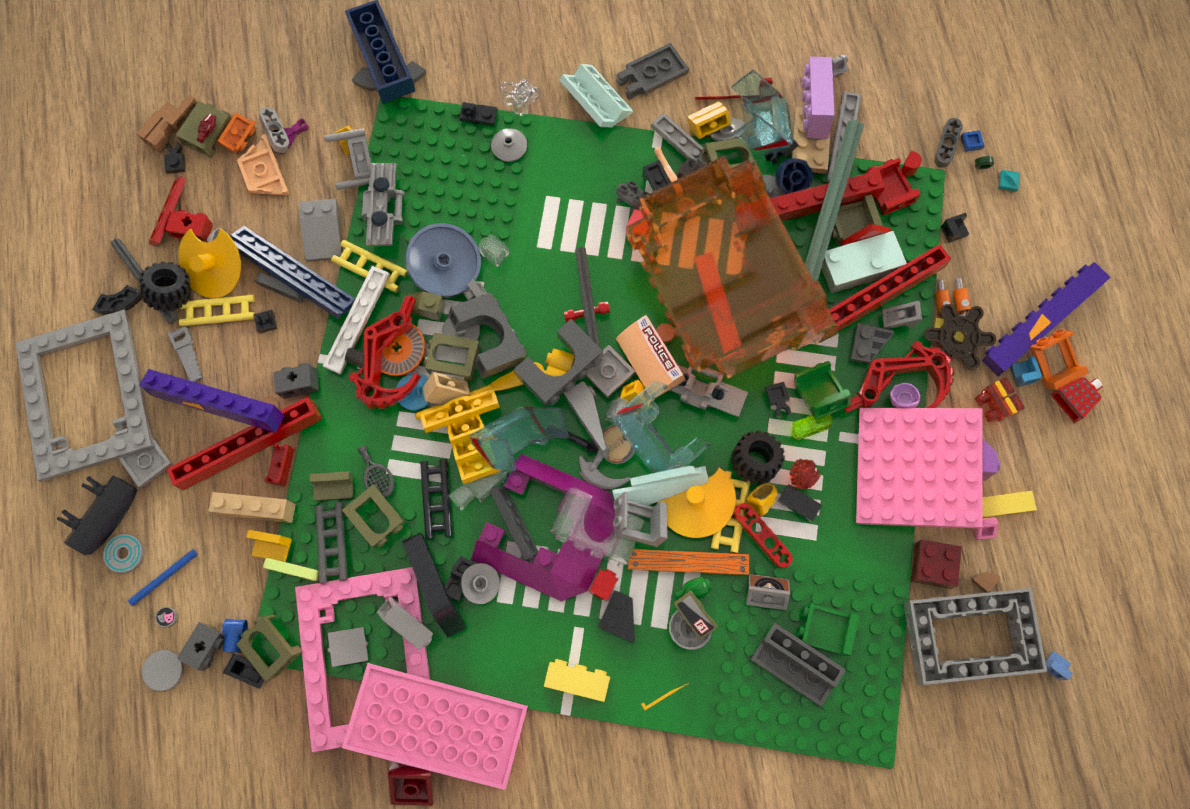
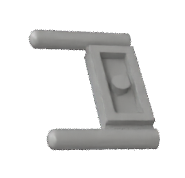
(359, 155)

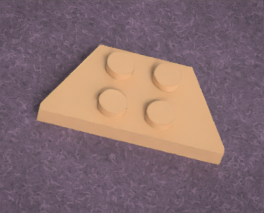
(262, 170)

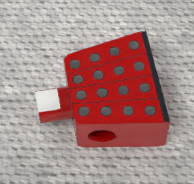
(1078, 397)

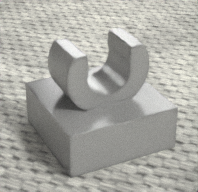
(476, 290)

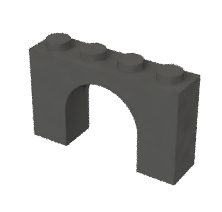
(486, 311)
(548, 387)

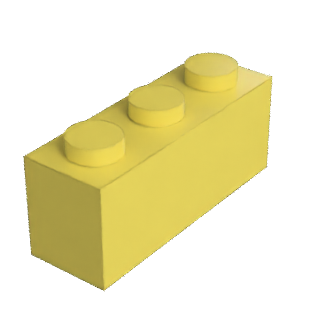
(577, 680)

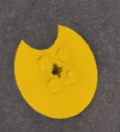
(211, 266)
(702, 508)

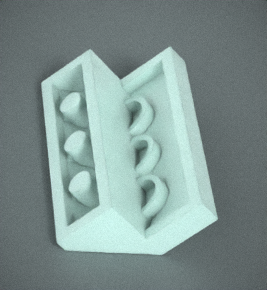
(596, 96)

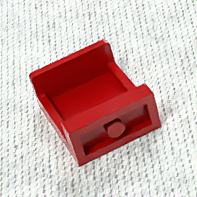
(897, 188)

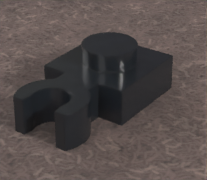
(774, 155)
(175, 160)
(778, 395)

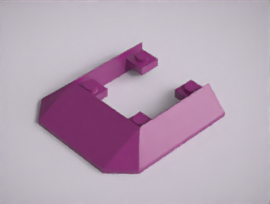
(551, 573)

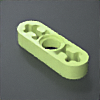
(291, 569)

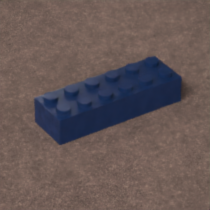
(380, 51)

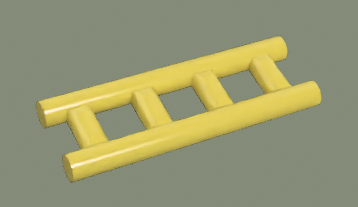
(365, 255)
(226, 317)
(735, 541)

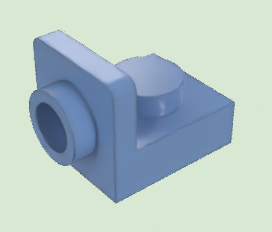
(1058, 666)

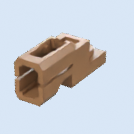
(164, 122)

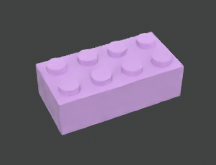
(818, 97)

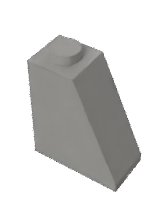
(405, 623)

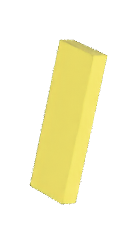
(1008, 504)

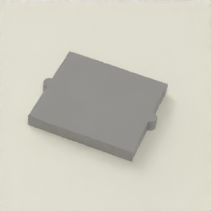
(347, 646)

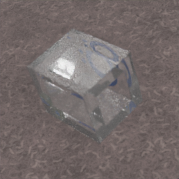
(493, 249)

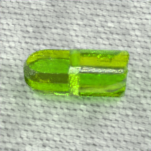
(809, 426)

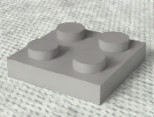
(610, 373)
(146, 464)

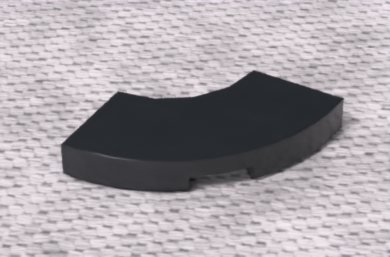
(123, 300)

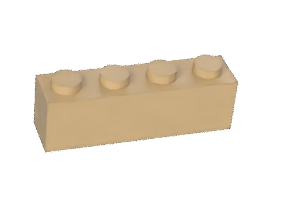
(252, 507)

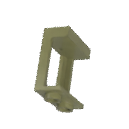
(709, 151)
(452, 369)
(395, 520)
(287, 653)

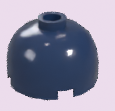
(793, 175)

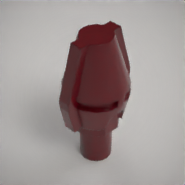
(206, 127)

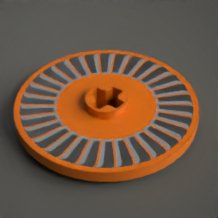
(407, 357)

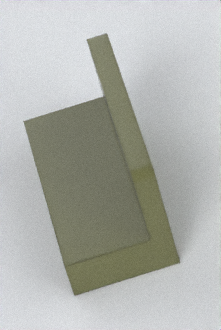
(332, 486)

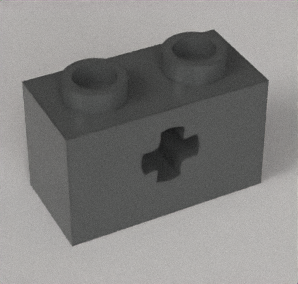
(296, 381)
(192, 651)

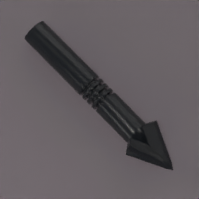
(589, 445)

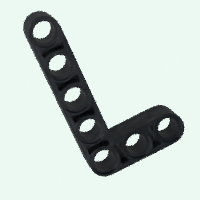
(433, 586)

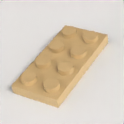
(811, 150)

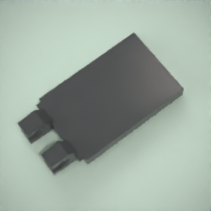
(652, 71)

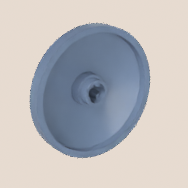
(442, 260)

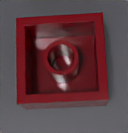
(936, 564)

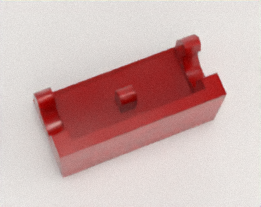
(280, 465)

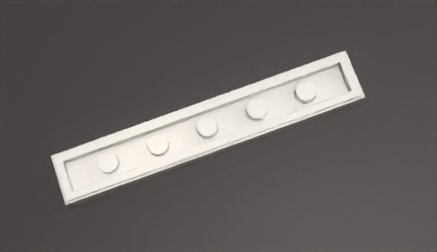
(356, 319)

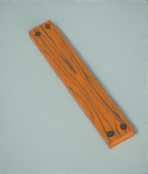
(689, 562)

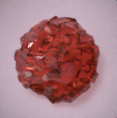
(804, 474)

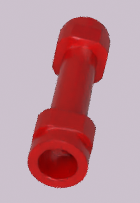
(602, 308)

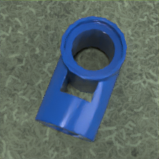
(232, 631)

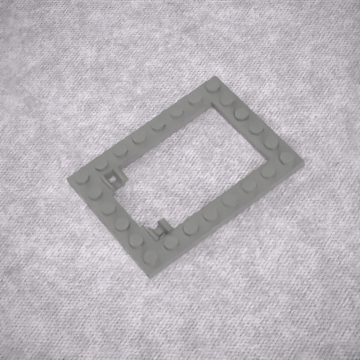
(136, 438)

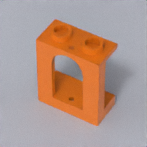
(1074, 370)

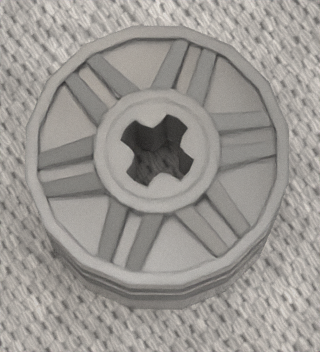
(679, 634)

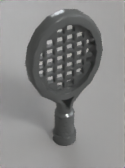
(366, 457)

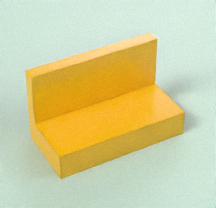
(269, 545)

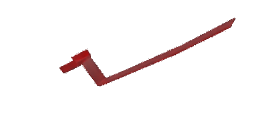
(769, 80)

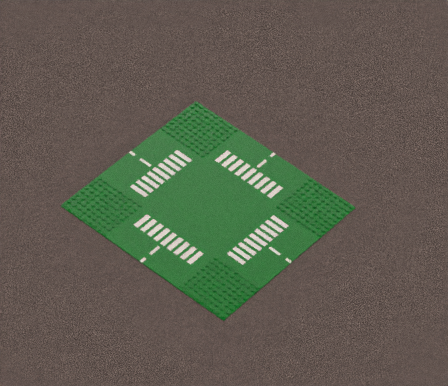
(543, 210)

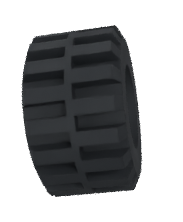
(165, 297)
(764, 445)

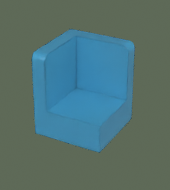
(1026, 372)

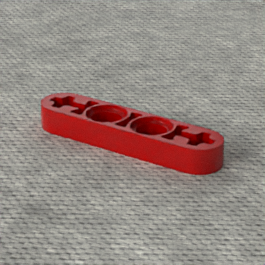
(765, 532)

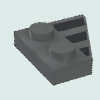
(868, 342)

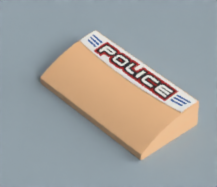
(649, 355)

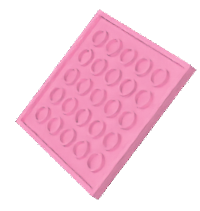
(920, 467)

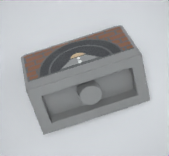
(768, 592)

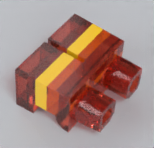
(999, 400)

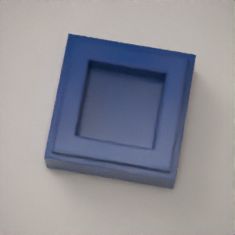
(972, 141)

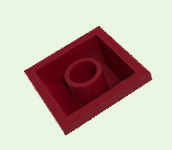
(409, 785)

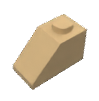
(443, 388)

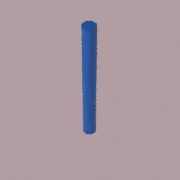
(162, 577)

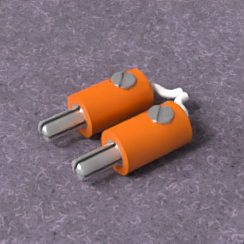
(960, 296)

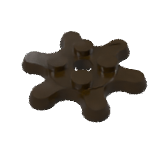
(969, 327)

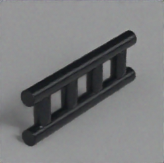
(427, 507)

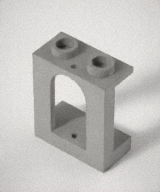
(657, 518)

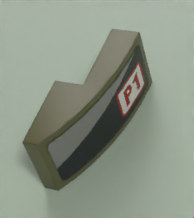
(695, 615)

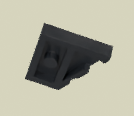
(619, 617)

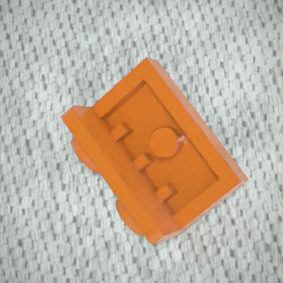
(236, 133)

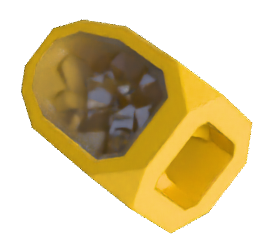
(762, 498)

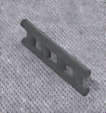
(340, 551)

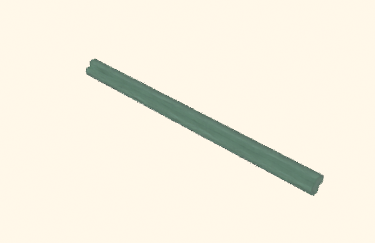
(833, 198)

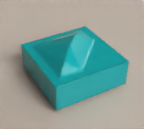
(1009, 180)

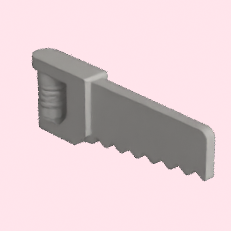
(186, 352)

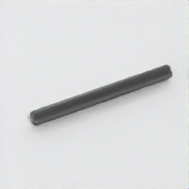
(136, 270)
(586, 294)

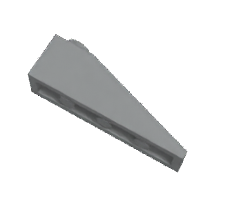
(584, 406)

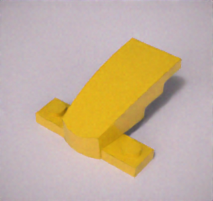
(462, 420)

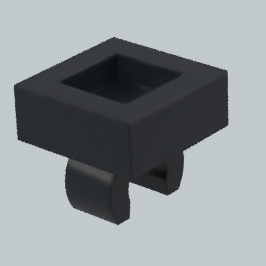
(265, 321)

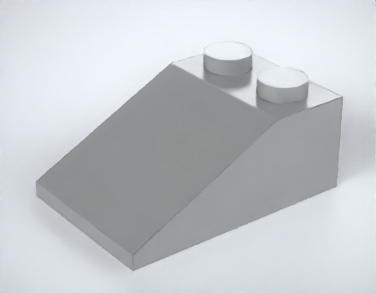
(321, 229)

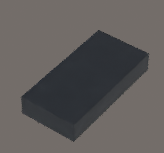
(799, 503)

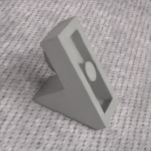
(905, 314)

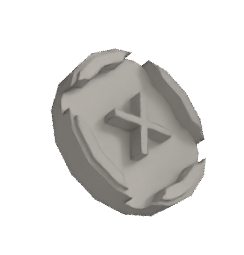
(162, 670)

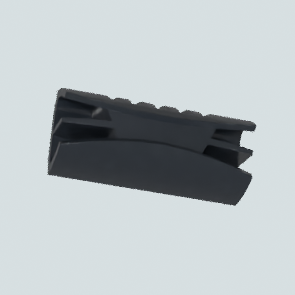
(101, 517)

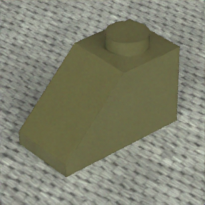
(428, 305)

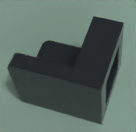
(955, 228)

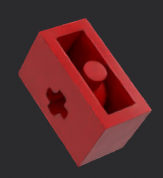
(182, 221)

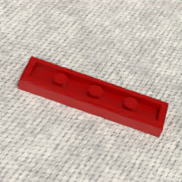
(169, 205)

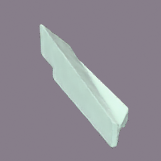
(662, 485)

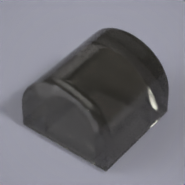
(355, 357)

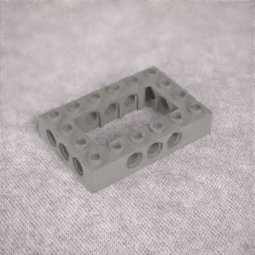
(1023, 628)

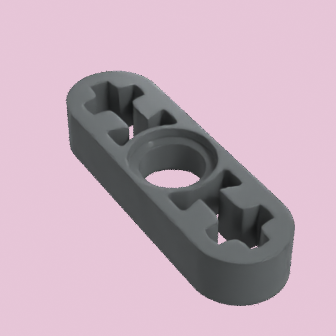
(954, 137)
(279, 287)

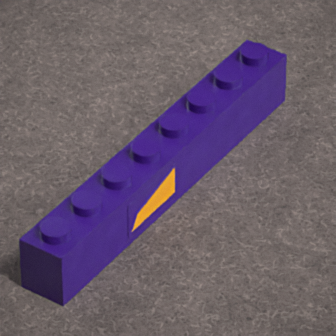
(1046, 318)
(212, 400)

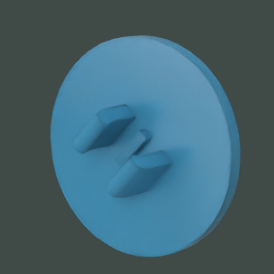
(416, 399)

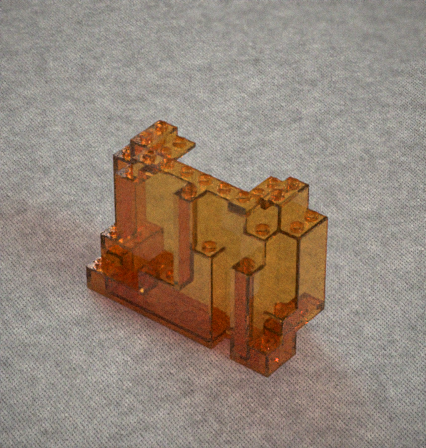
(728, 269)

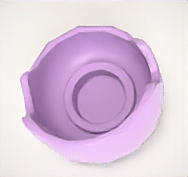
(904, 396)

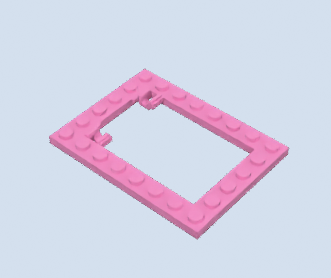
(317, 597)

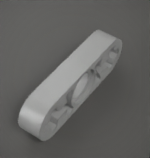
(273, 137)

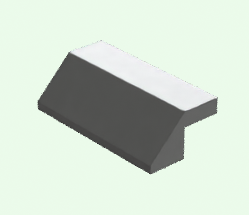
(797, 665)

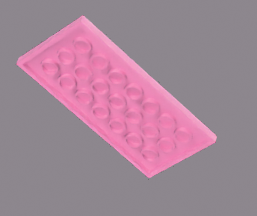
(435, 726)

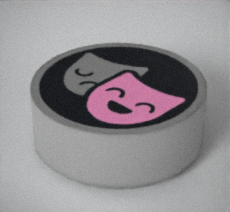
(166, 617)

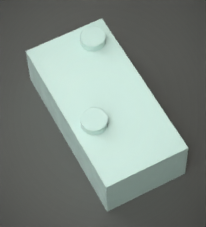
(862, 262)

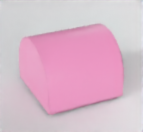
(988, 530)

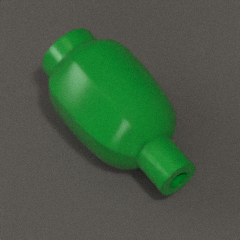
(699, 586)

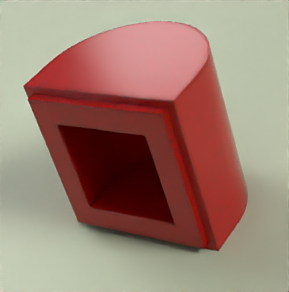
(911, 164)

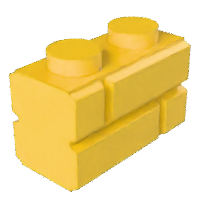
(709, 120)

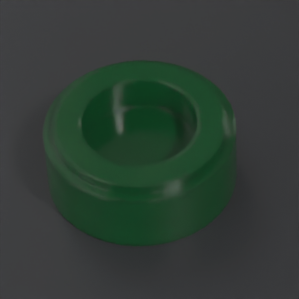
(984, 162)

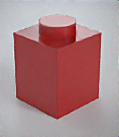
(604, 584)

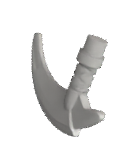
(591, 474)

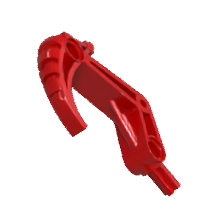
(375, 340)
(875, 383)

